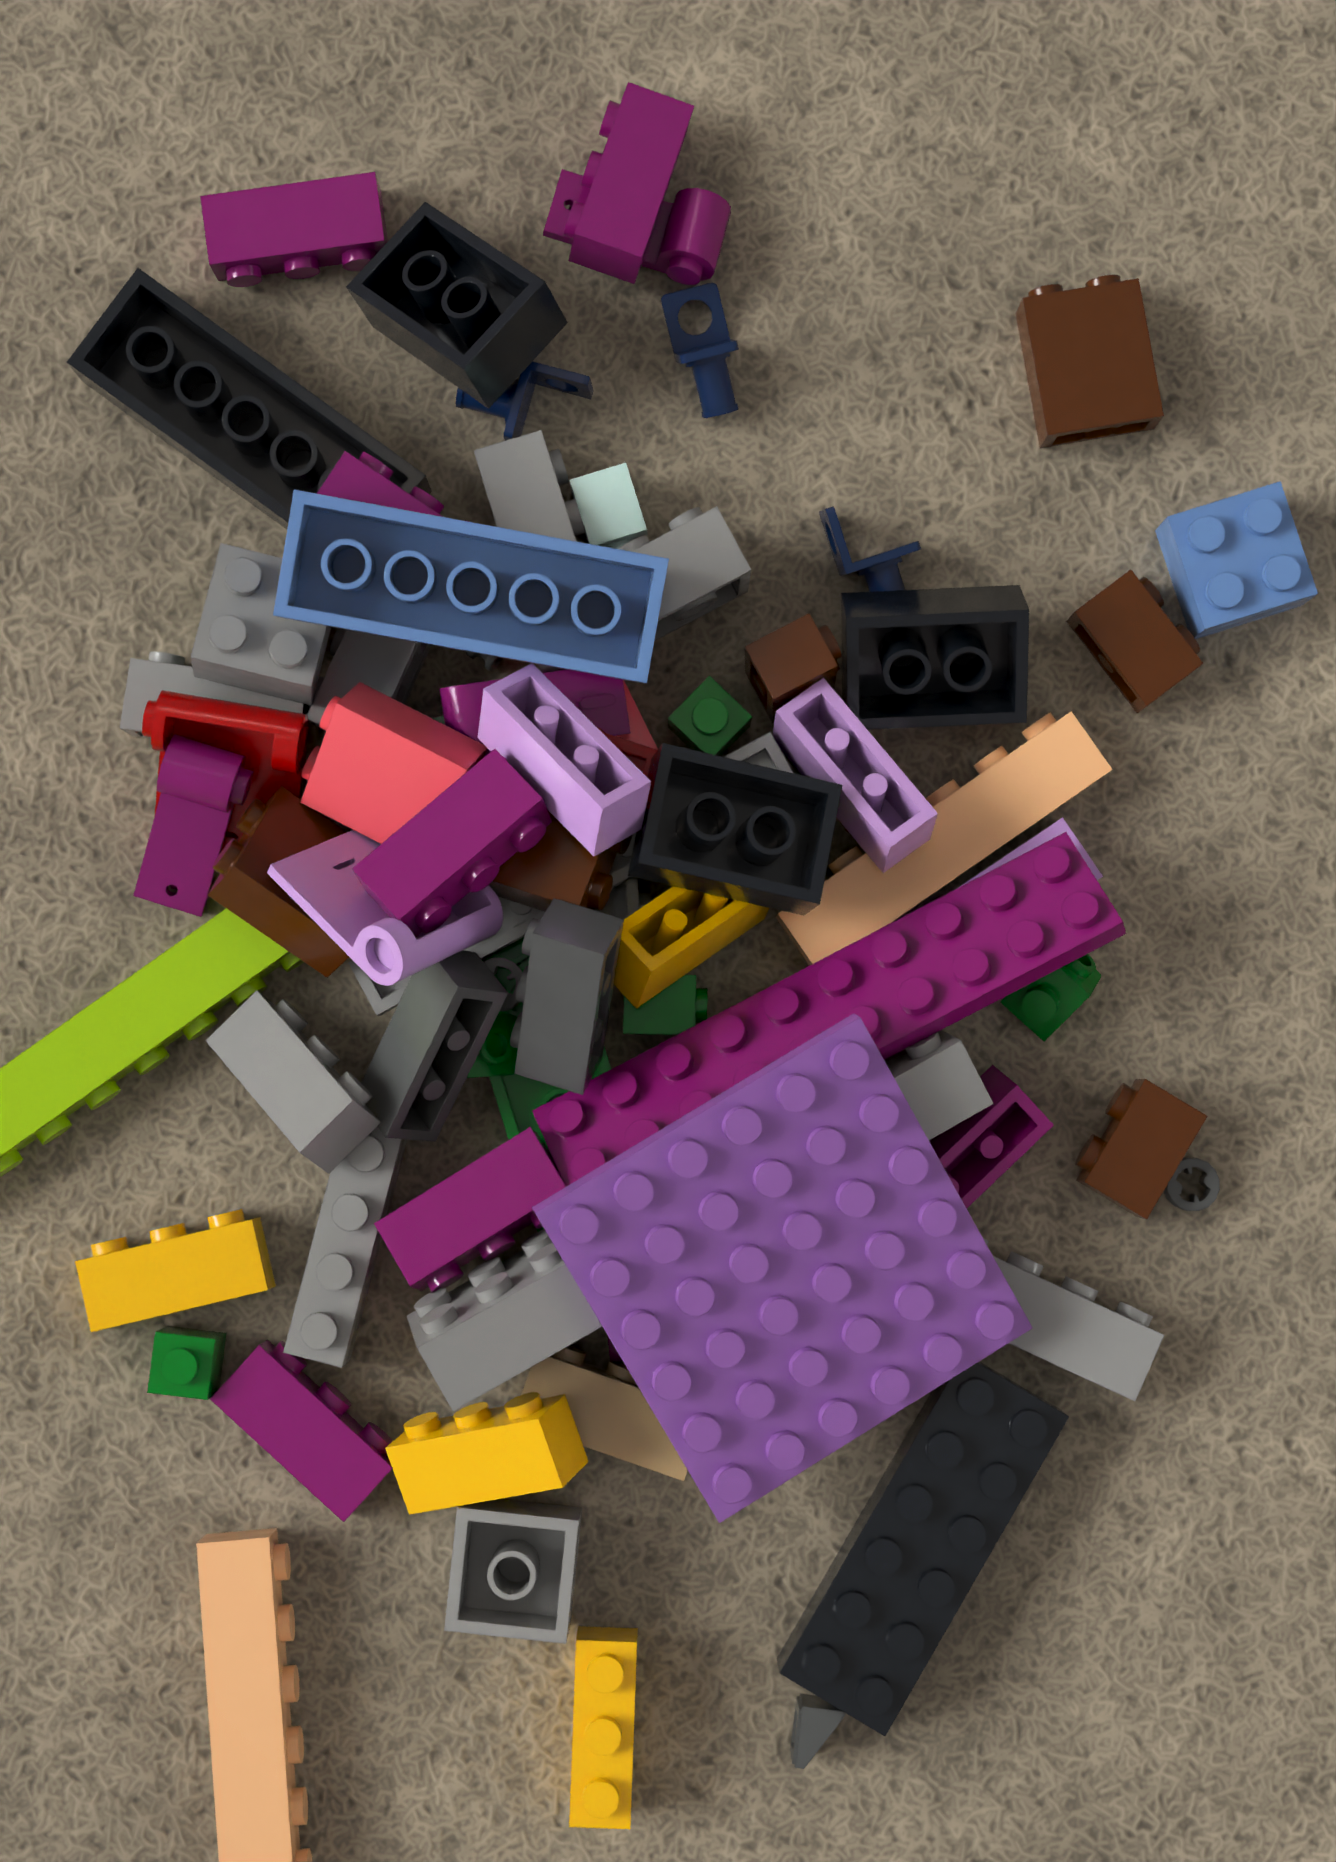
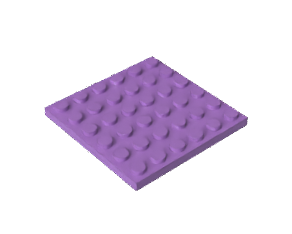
(784, 1267)

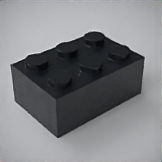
(457, 304)
(935, 656)
(736, 830)

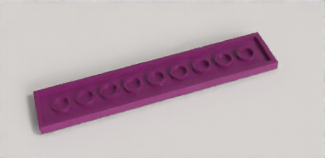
(898, 979)

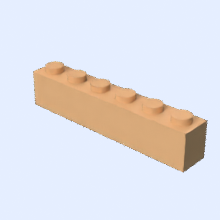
(970, 825)
(251, 1697)

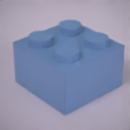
(1236, 560)

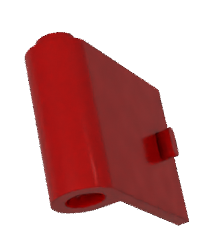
(267, 737)

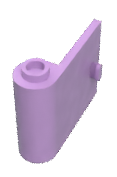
(380, 945)

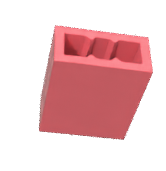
(382, 762)

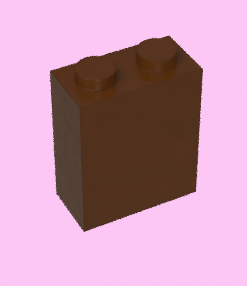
(1089, 361)
(558, 870)
(245, 888)

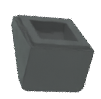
(811, 1727)

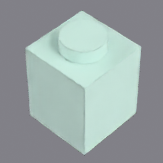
(608, 507)

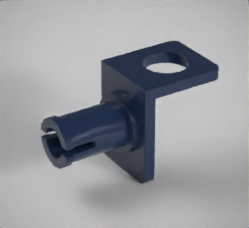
(705, 351)
(515, 401)
(879, 570)

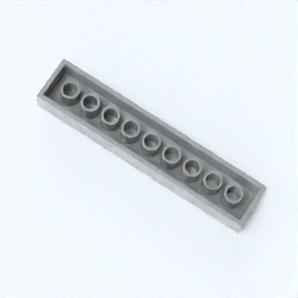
(531, 1304)

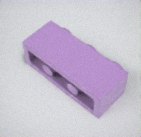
(564, 759)
(876, 796)

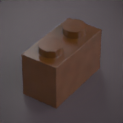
(1136, 640)
(791, 662)
(1139, 1147)

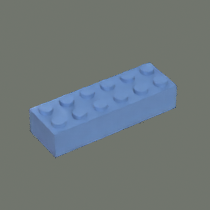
(470, 586)

